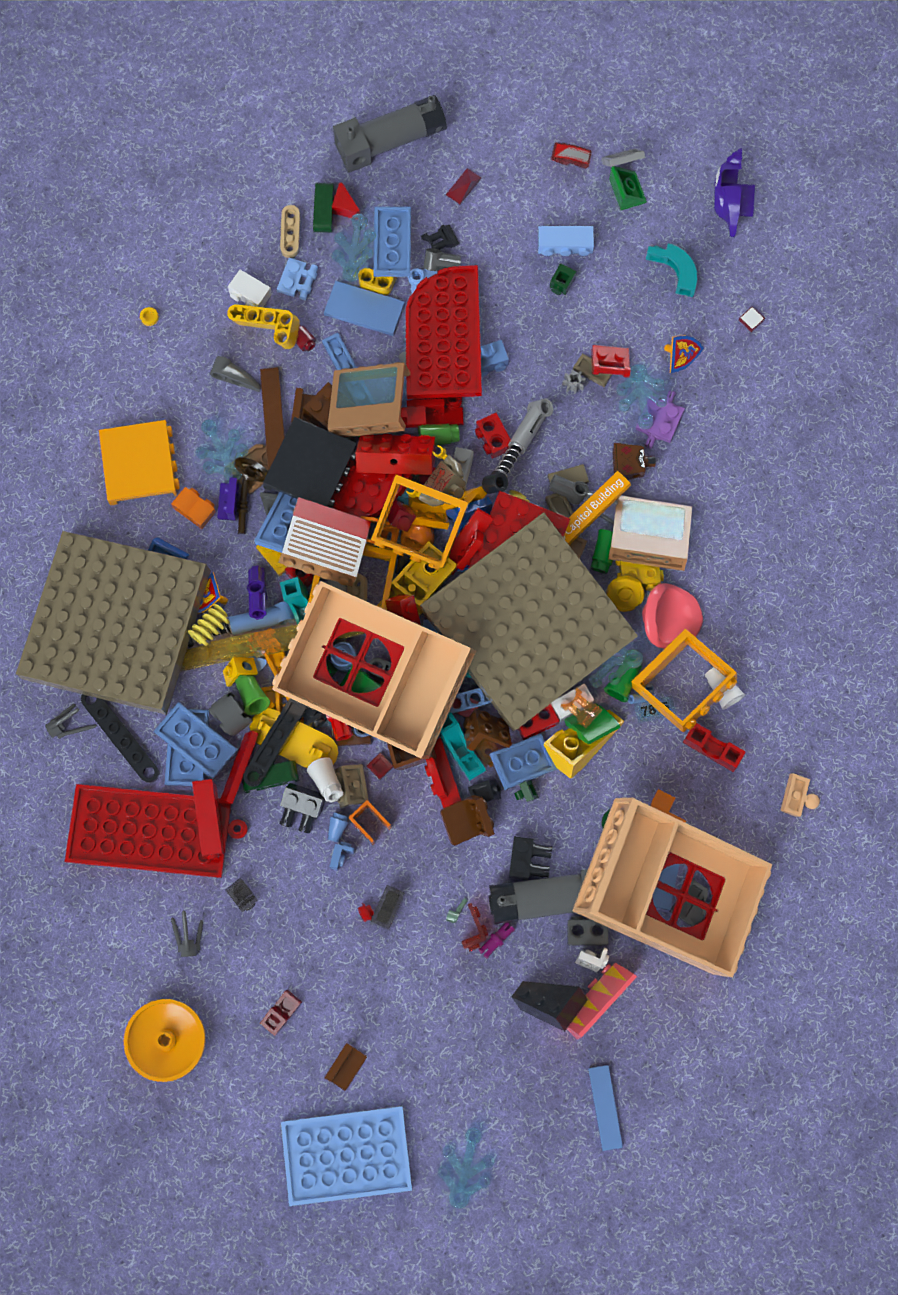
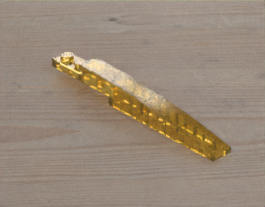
(245, 645)

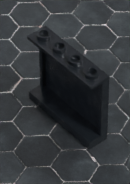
(311, 463)

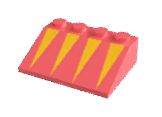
(601, 997)

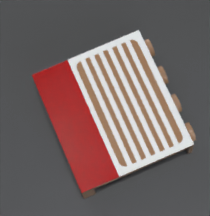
(325, 542)

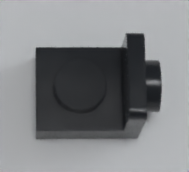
(314, 718)
(488, 790)

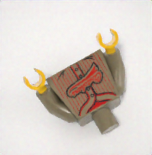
(445, 478)

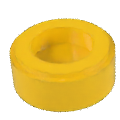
(149, 316)

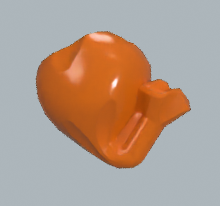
(417, 537)

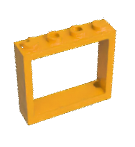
(400, 549)
(378, 553)
(664, 658)

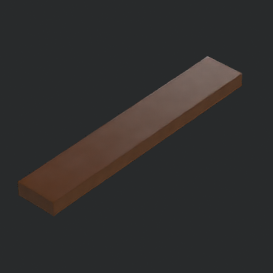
(272, 411)

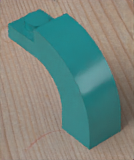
(680, 262)
(295, 596)
(456, 745)

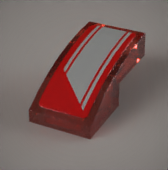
(573, 154)

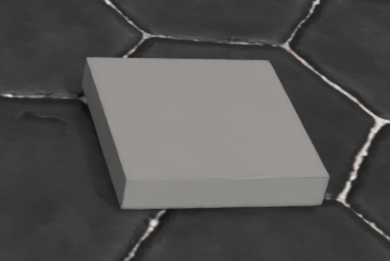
(622, 157)

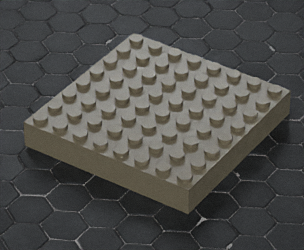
(531, 620)
(114, 622)

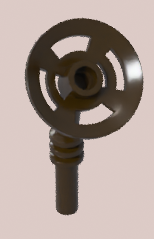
(248, 473)

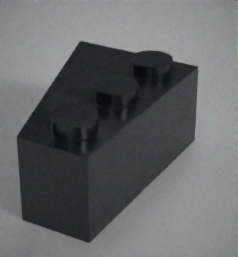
(550, 1002)

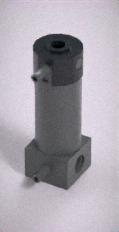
(362, 141)
(534, 898)

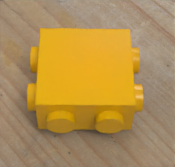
(648, 575)

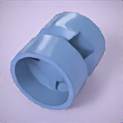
(339, 663)

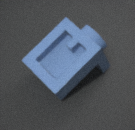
(337, 857)

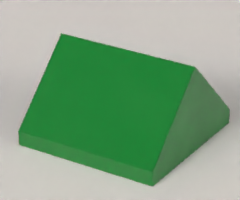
(626, 188)

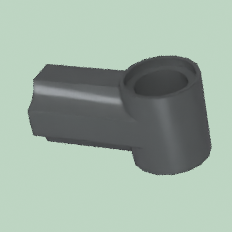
(437, 260)
(572, 491)

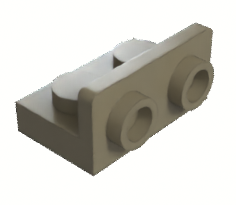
(352, 784)

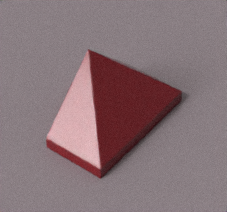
(463, 186)

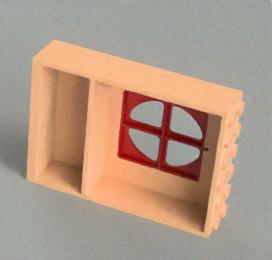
(416, 689)
(627, 870)

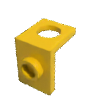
(235, 668)

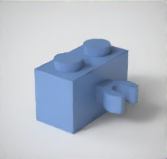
(493, 358)

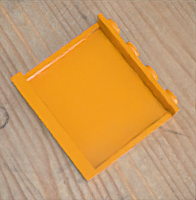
(138, 461)

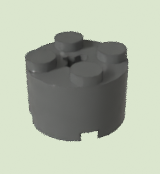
(231, 714)

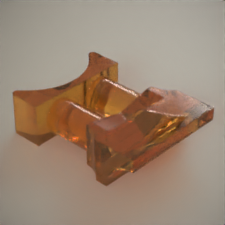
(585, 716)

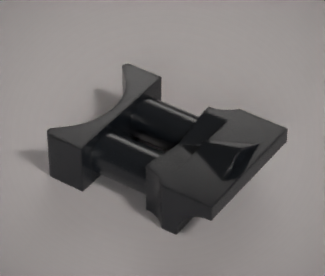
(448, 237)

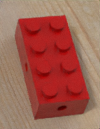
(395, 454)

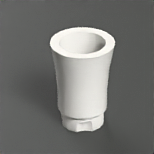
(730, 696)
(325, 779)

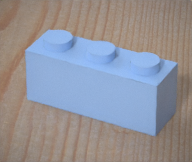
(565, 240)

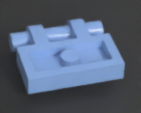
(292, 276)

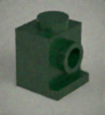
(563, 274)

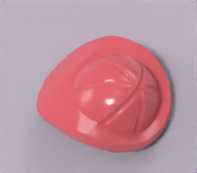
(669, 613)

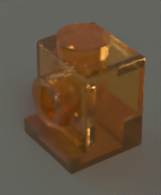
(480, 751)

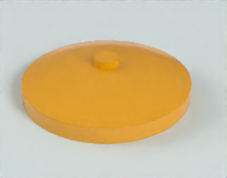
(164, 1040)

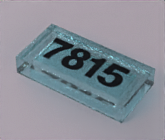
(646, 712)

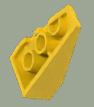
(571, 753)

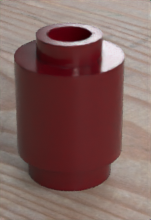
(305, 339)

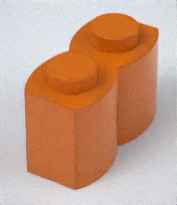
(193, 507)

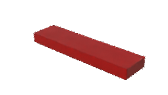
(238, 768)

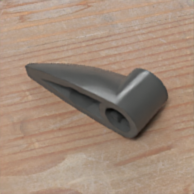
(228, 372)

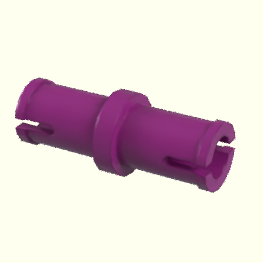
(496, 940)

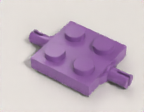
(664, 420)

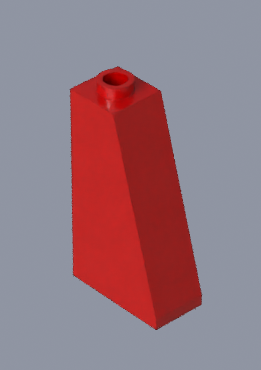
(208, 818)

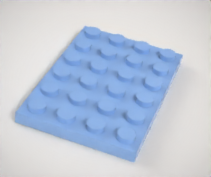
(346, 1156)

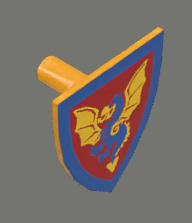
(683, 352)
(211, 595)

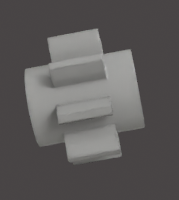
(575, 385)

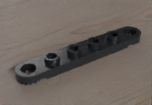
(121, 738)
(275, 741)

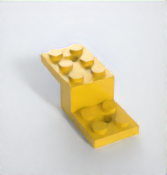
(419, 582)

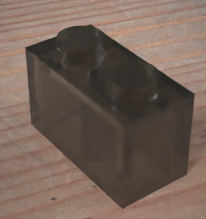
(388, 908)

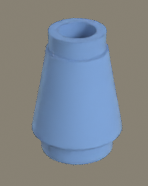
(337, 826)

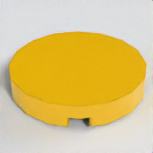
(625, 593)

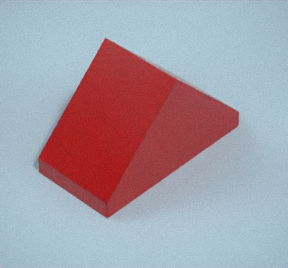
(343, 203)

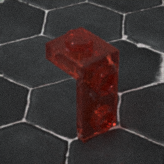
(473, 942)

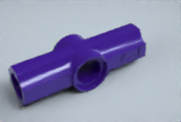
(257, 592)

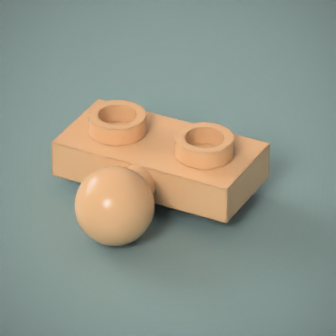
(796, 796)

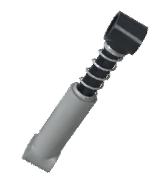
(536, 414)

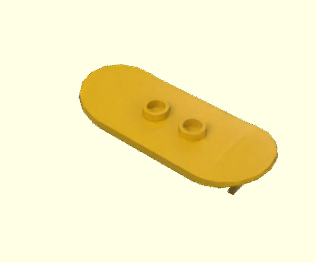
(304, 744)

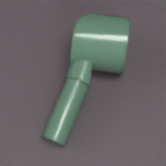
(453, 916)

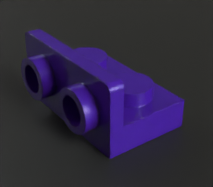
(228, 500)

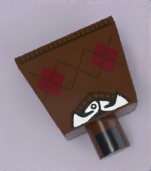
(631, 460)

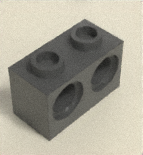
(587, 937)

